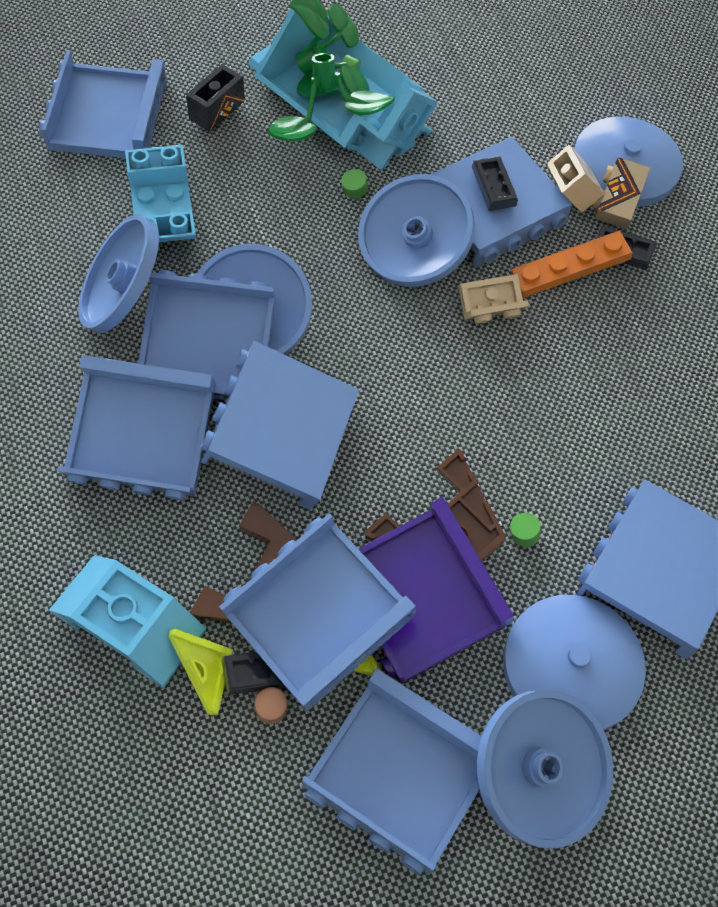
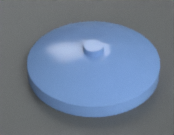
(636, 142)
(416, 230)
(268, 265)
(118, 274)
(577, 650)
(545, 769)

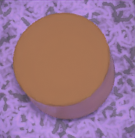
(271, 705)

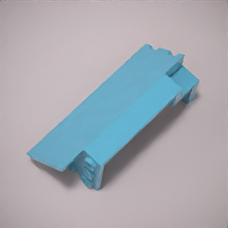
(372, 135)

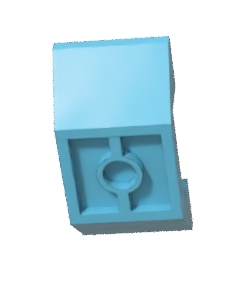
(162, 190)
(127, 616)

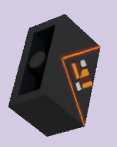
(215, 97)

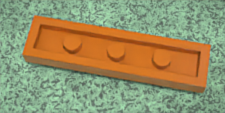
(572, 263)

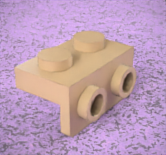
(491, 298)

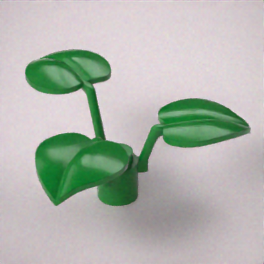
(315, 18)
(325, 82)

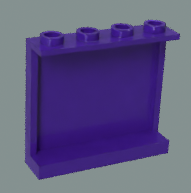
(447, 584)

